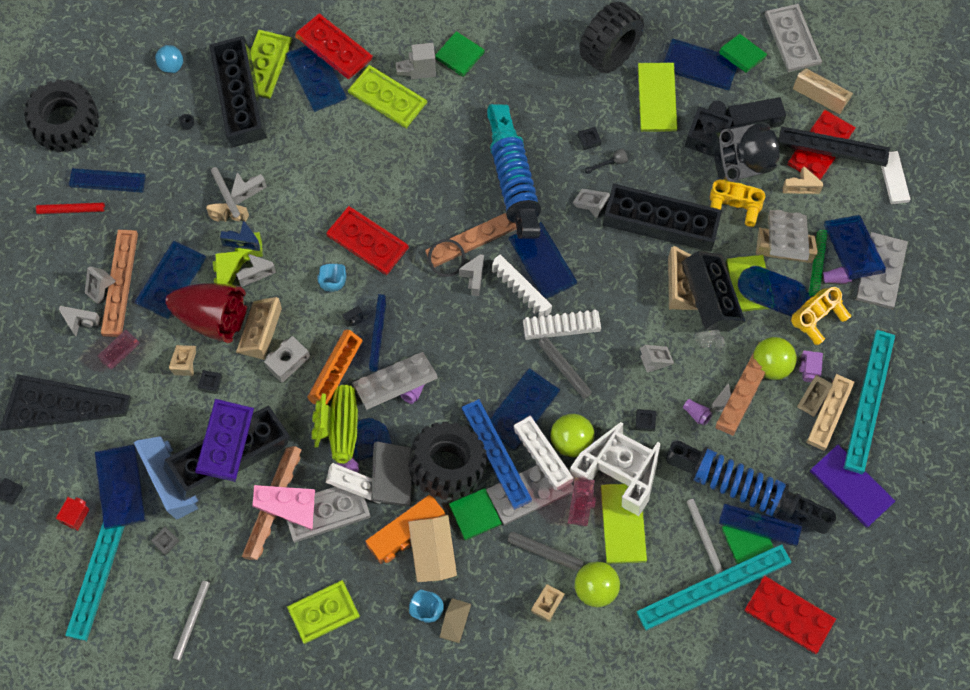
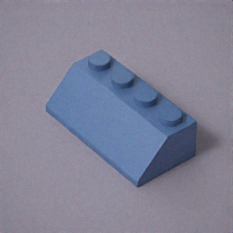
(153, 454)

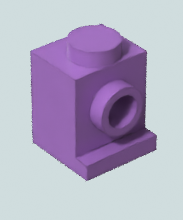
(810, 365)

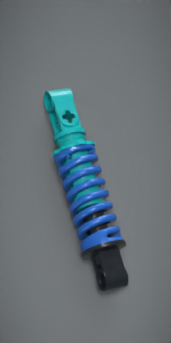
(513, 173)

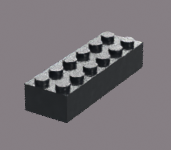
(238, 91)
(662, 217)
(264, 438)

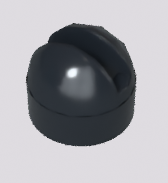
(184, 119)

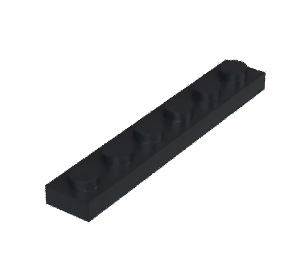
(833, 146)

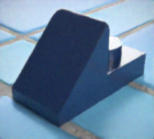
(244, 240)

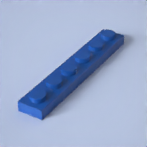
(497, 455)

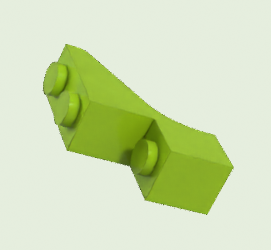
(229, 263)

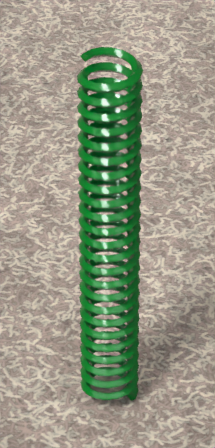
(814, 262)

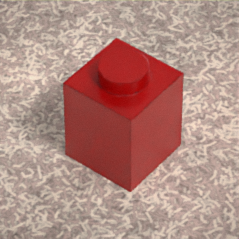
(73, 513)

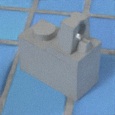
(420, 62)

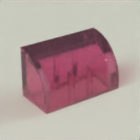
(118, 350)

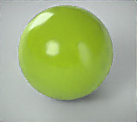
(775, 357)
(572, 434)
(597, 584)

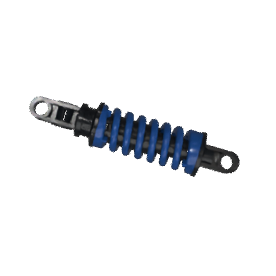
(772, 496)

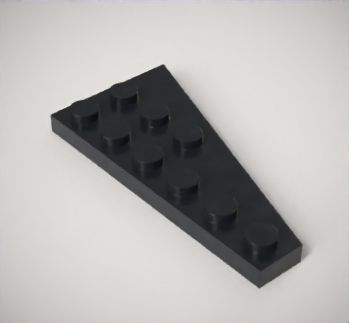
(48, 402)

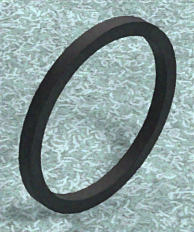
(430, 253)

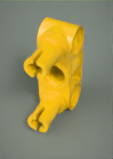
(738, 196)
(817, 308)

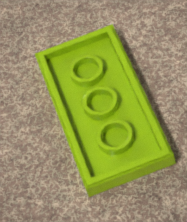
(268, 59)
(387, 96)
(657, 97)
(622, 529)

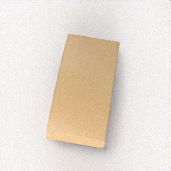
(222, 212)

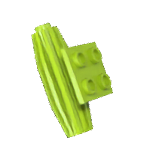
(337, 422)

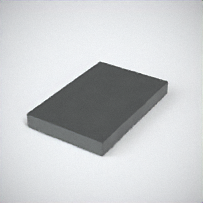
(391, 474)

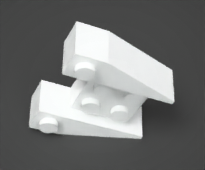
(623, 461)

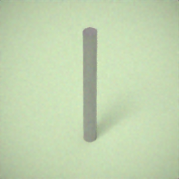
(225, 192)
(704, 536)
(191, 620)

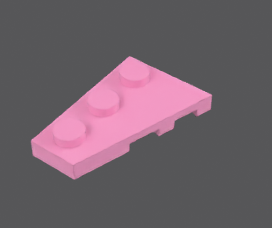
(288, 503)

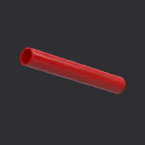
(70, 208)

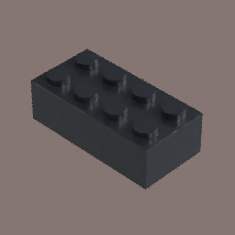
(713, 291)

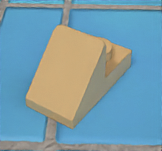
(806, 184)
(183, 360)
(547, 603)

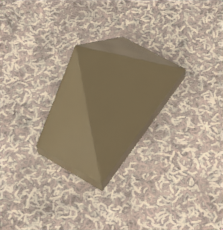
(815, 395)
(455, 620)

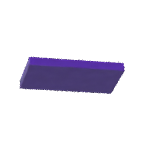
(224, 440)
(854, 490)

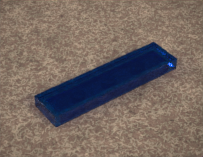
(107, 180)
(377, 333)
(760, 525)

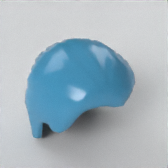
(169, 59)
(332, 277)
(426, 606)

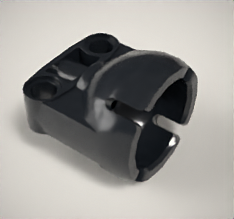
(745, 151)

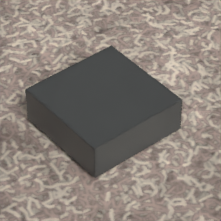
(165, 541)

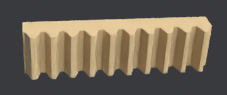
(830, 412)

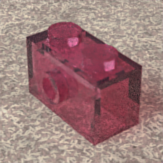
(581, 501)

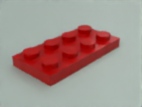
(333, 46)
(818, 163)
(367, 240)
(790, 615)

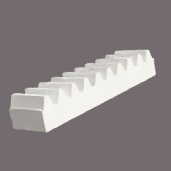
(521, 286)
(561, 325)
(543, 453)

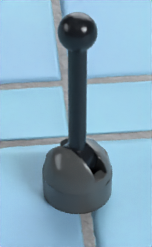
(619, 157)

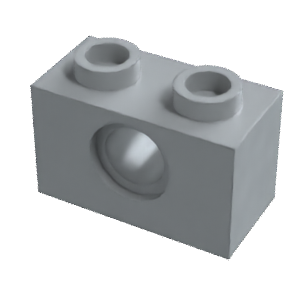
(284, 369)

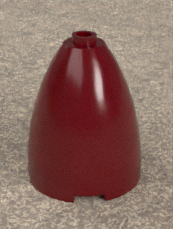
(209, 309)

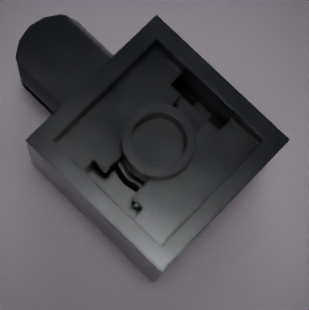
(704, 125)

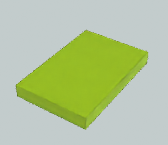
(735, 267)
(323, 612)

